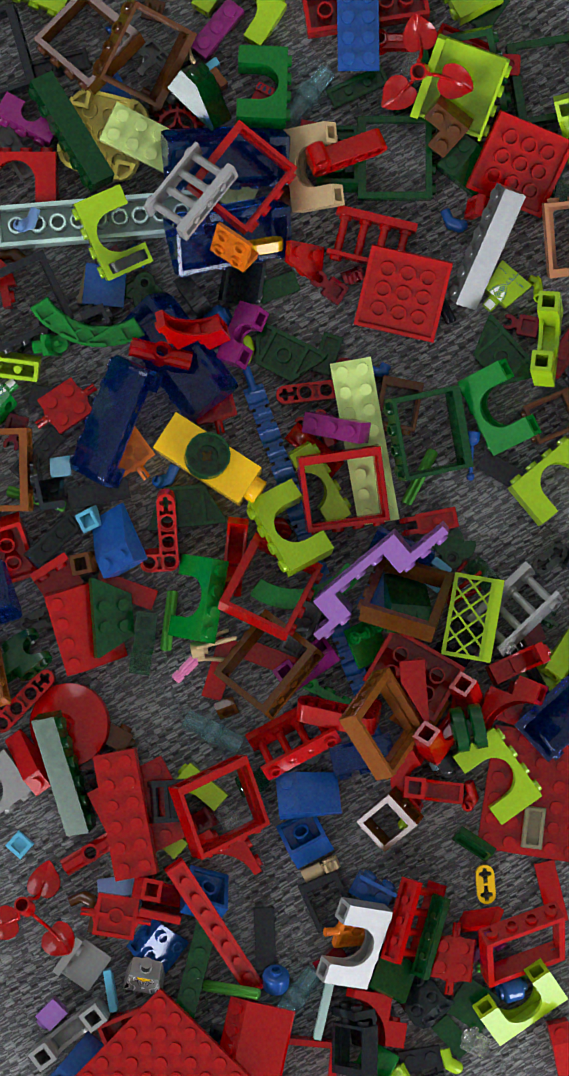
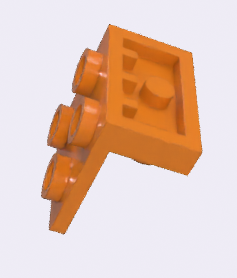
(233, 247)

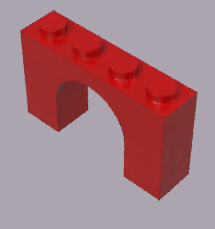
(44, 166)
(434, 741)

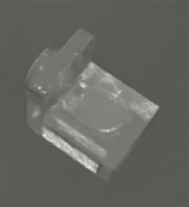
(475, 1042)

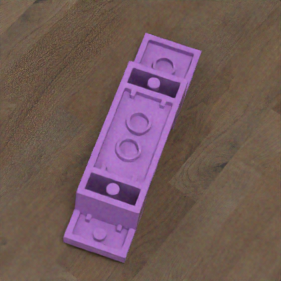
(399, 554)

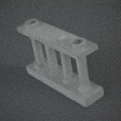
(200, 208)
(521, 576)

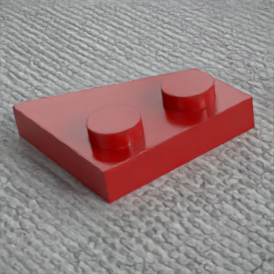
(305, 258)

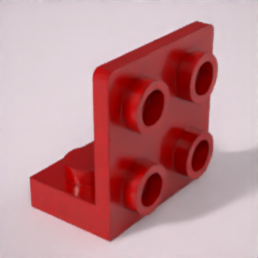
(55, 575)

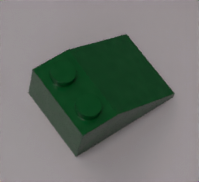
(201, 95)
(460, 162)
(346, 176)
(406, 597)

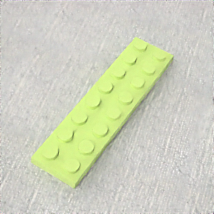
(141, 140)
(359, 400)

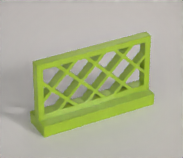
(491, 619)

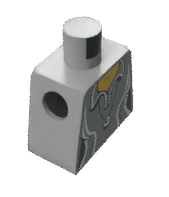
(144, 975)

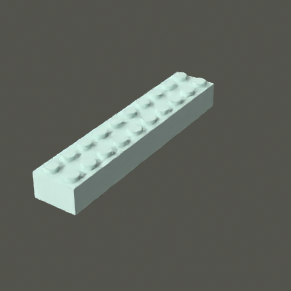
(58, 227)

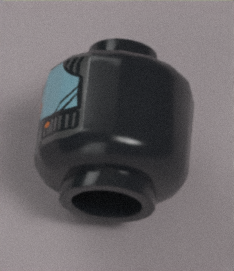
(446, 768)

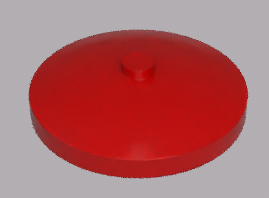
(85, 717)

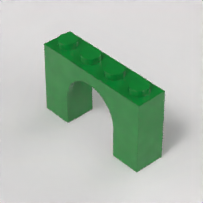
(273, 63)
(476, 391)
(212, 576)

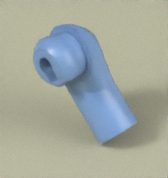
(27, 223)

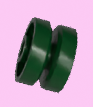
(467, 728)

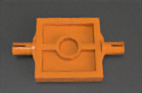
(136, 455)
(345, 935)

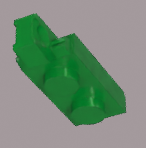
(326, 693)

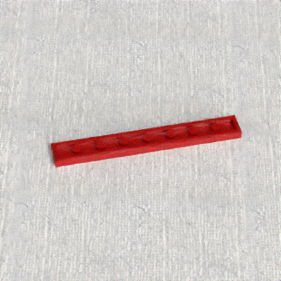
(213, 924)

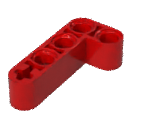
(344, 153)
(314, 387)
(164, 530)
(23, 699)
(327, 713)

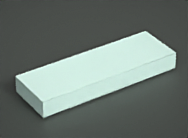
(322, 1012)

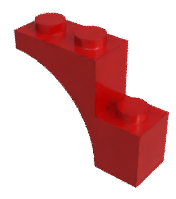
(182, 332)
(235, 547)
(518, 662)
(498, 700)
(432, 790)
(238, 850)
(155, 892)
(390, 1029)

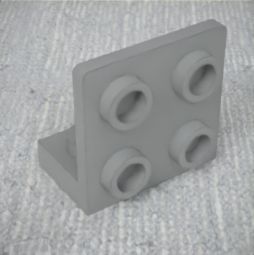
(83, 963)

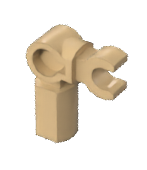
(316, 870)

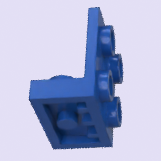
(369, 888)
(158, 944)

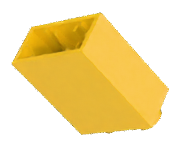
(237, 482)

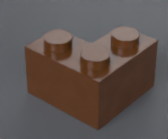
(450, 122)

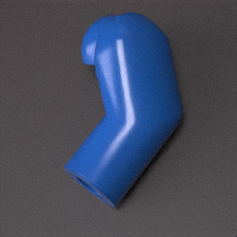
(452, 223)
(166, 479)

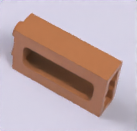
(548, 209)

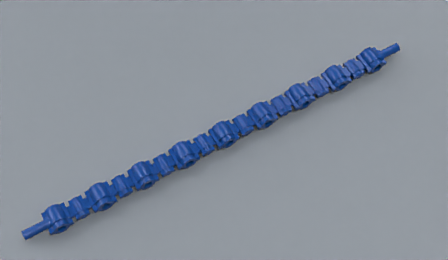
(282, 472)

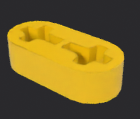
(267, 244)
(480, 884)

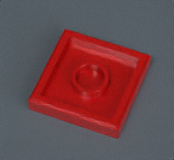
(160, 913)

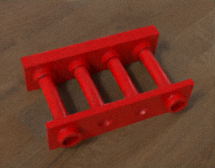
(365, 220)
(278, 729)
(402, 918)

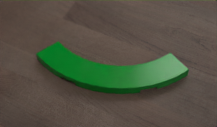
(85, 333)
(286, 597)

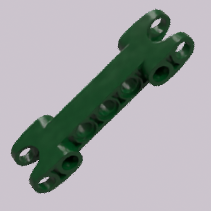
(18, 659)

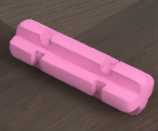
(185, 669)

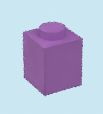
(51, 1014)

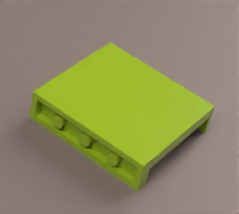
(487, 76)

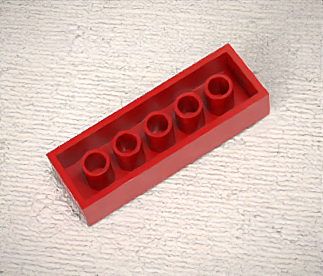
(322, 14)
(126, 814)

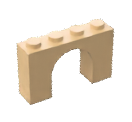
(303, 194)

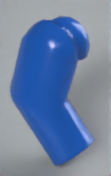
(382, 370)

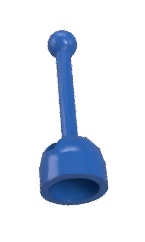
(474, 438)

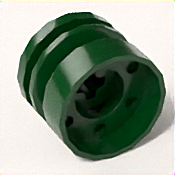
(206, 443)

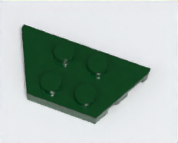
(498, 344)
(285, 354)
(193, 508)
(110, 616)

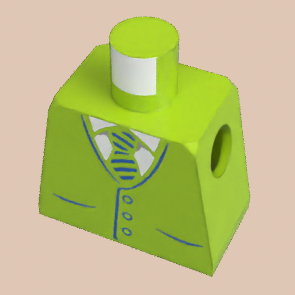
(504, 287)

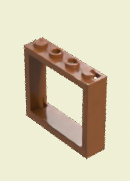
(25, 458)
(386, 683)

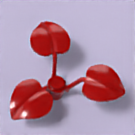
(453, 81)
(45, 883)

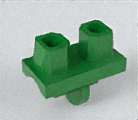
(50, 345)

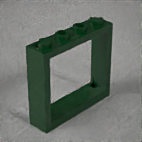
(493, 38)
(516, 84)
(430, 168)
(458, 430)

